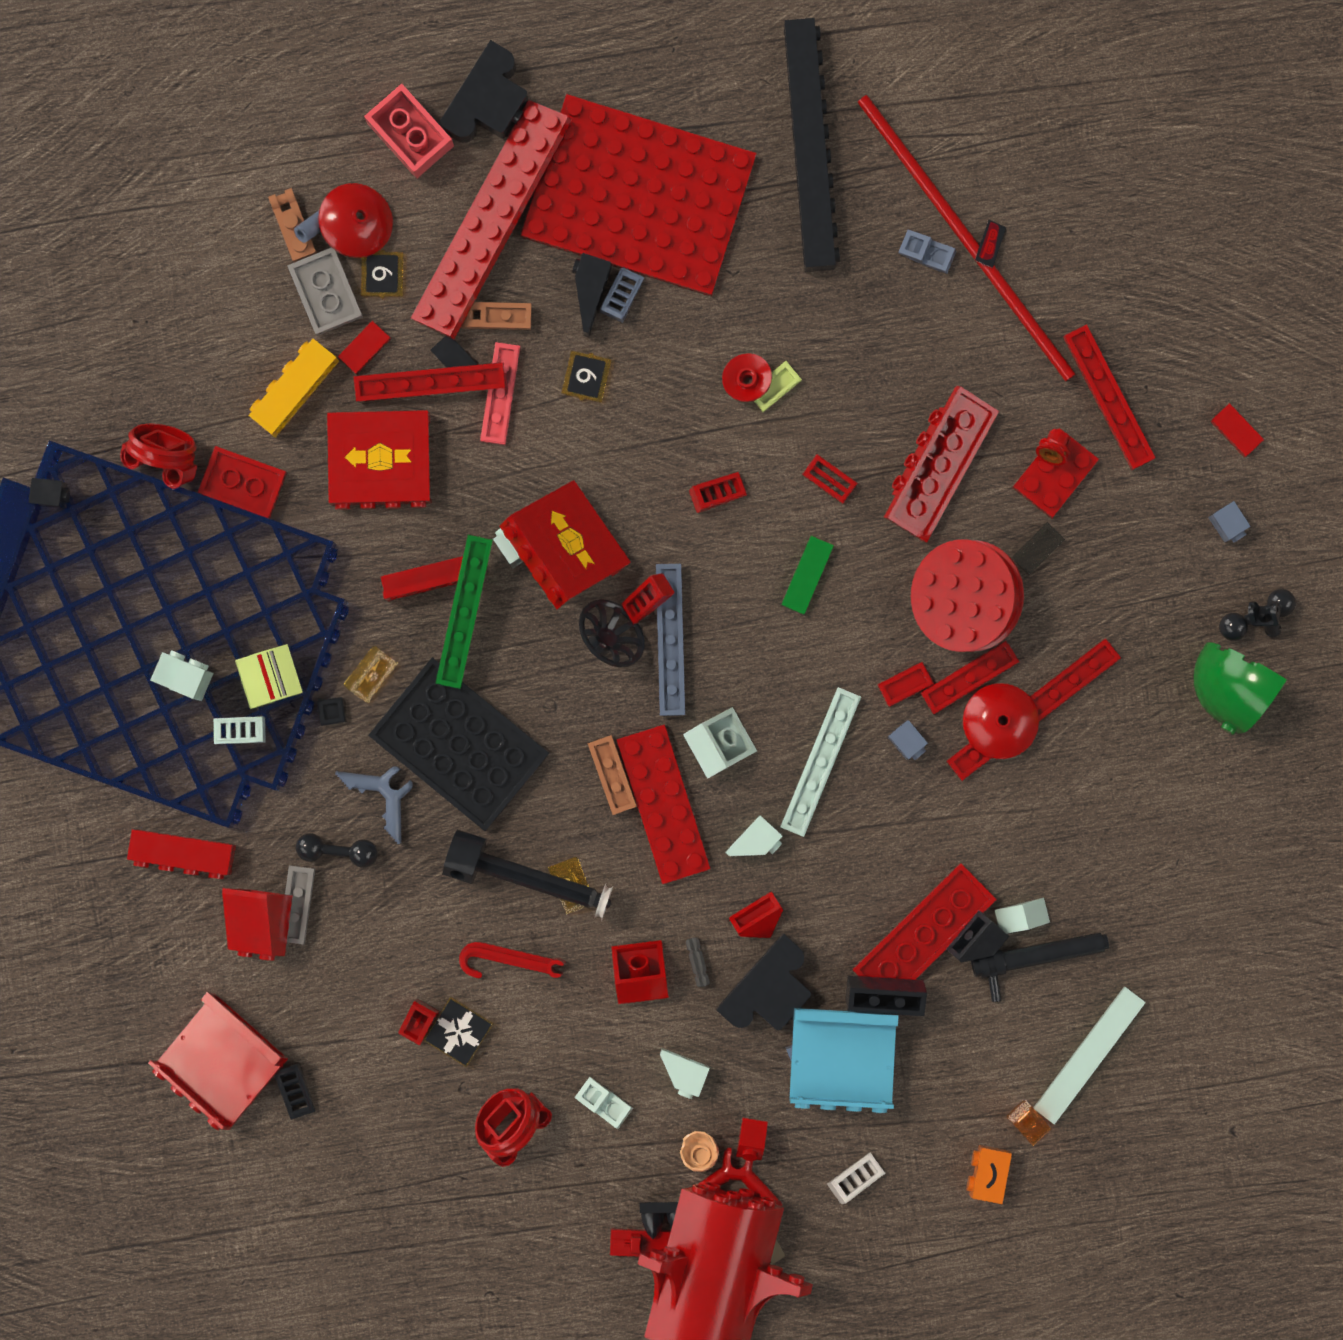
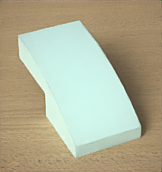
(604, 1102)

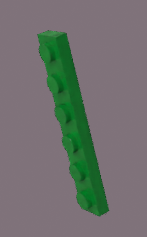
(464, 611)

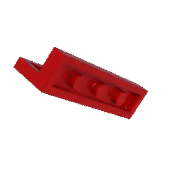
(421, 579)

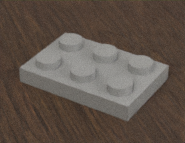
(325, 291)

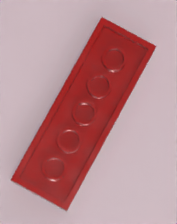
(663, 804)
(927, 928)

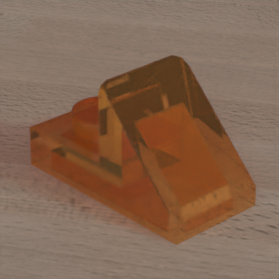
(1028, 1122)

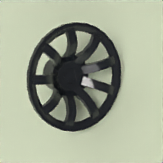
(606, 638)

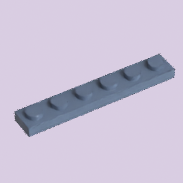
(671, 645)

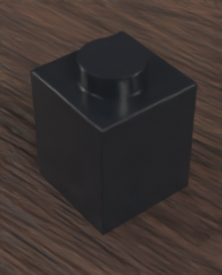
(49, 493)

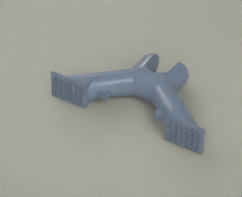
(382, 785)

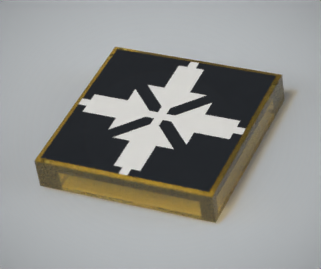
(458, 1031)

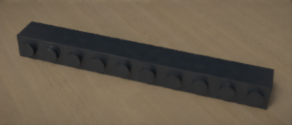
(809, 145)

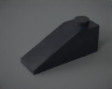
(590, 283)

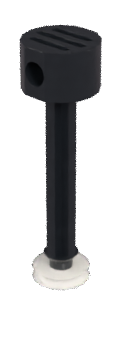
(468, 857)

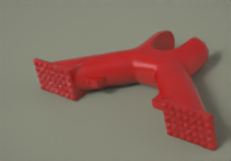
(744, 1174)

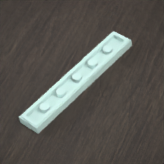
(820, 762)
(1089, 1055)

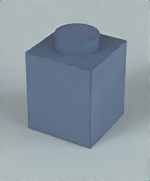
(1230, 522)
(908, 741)

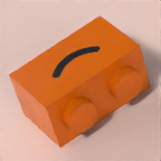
(989, 1174)

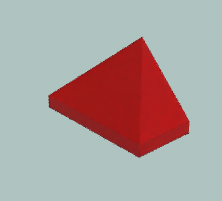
(758, 918)

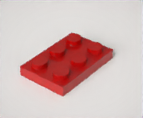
(242, 482)
(1051, 485)

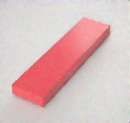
(500, 400)

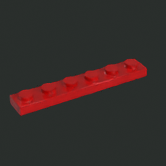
(429, 381)
(1109, 397)

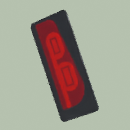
(990, 243)

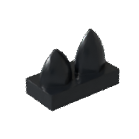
(653, 1215)

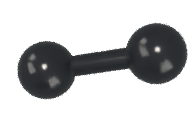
(1235, 626)
(361, 853)

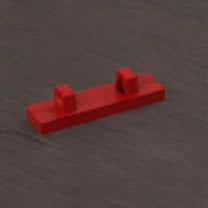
(628, 1241)

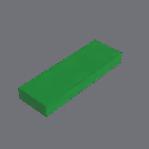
(807, 575)

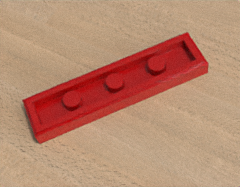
(969, 677)

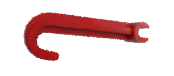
(509, 957)

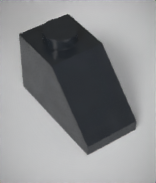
(977, 939)

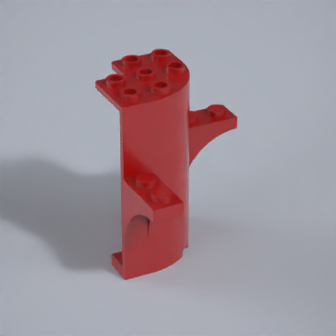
(717, 1266)

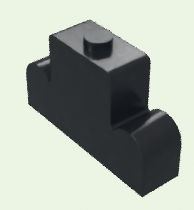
(486, 98)
(768, 988)

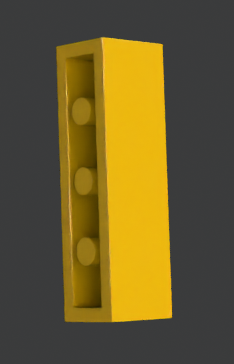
(293, 387)

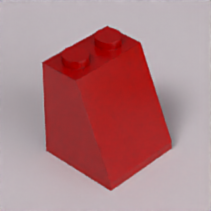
(256, 922)

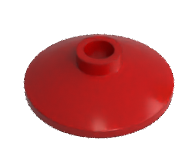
(741, 368)

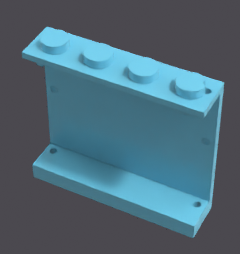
(843, 1059)

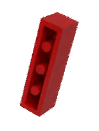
(181, 852)

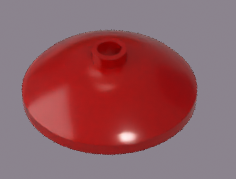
(348, 233)
(982, 723)

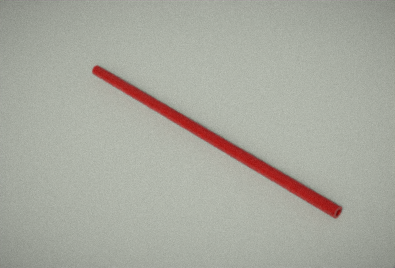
(965, 237)

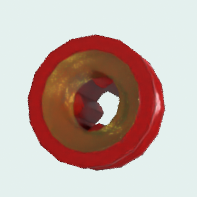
(1054, 447)

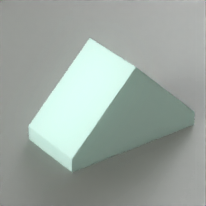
(1022, 916)

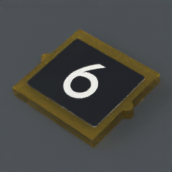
(382, 274)
(586, 376)

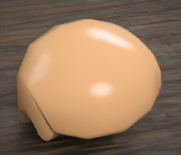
(699, 1151)

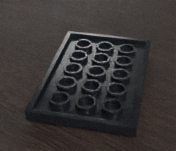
(459, 745)

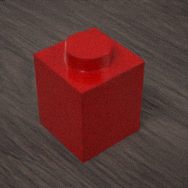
(751, 1139)

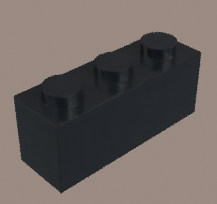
(886, 995)

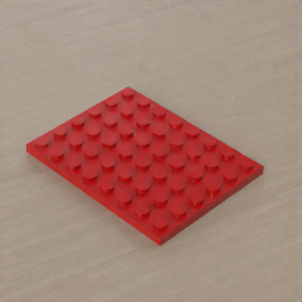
(640, 196)

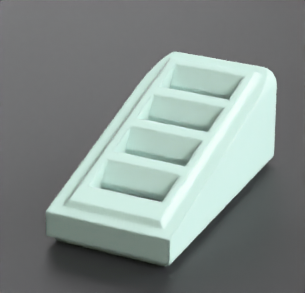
(259, 730)

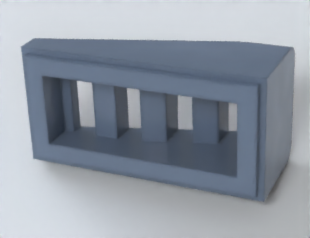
(612, 312)

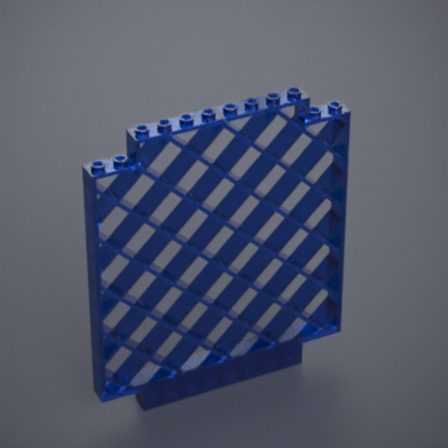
(19, 524)

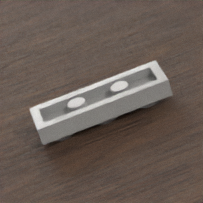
(300, 885)

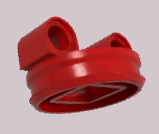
(161, 448)
(504, 1146)

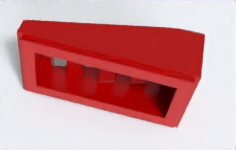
(696, 496)
(660, 590)

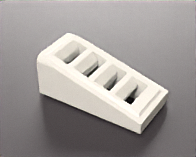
(837, 1190)

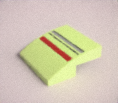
(268, 676)

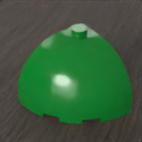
(1233, 688)

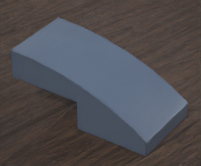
(927, 252)

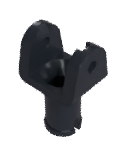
(1266, 616)

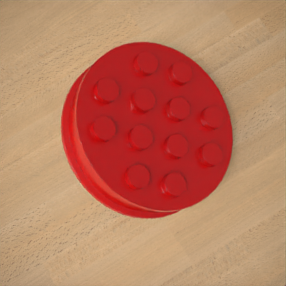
(967, 595)

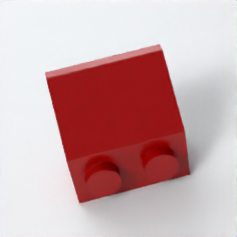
(639, 972)

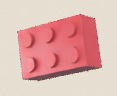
(409, 131)

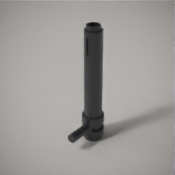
(1035, 955)

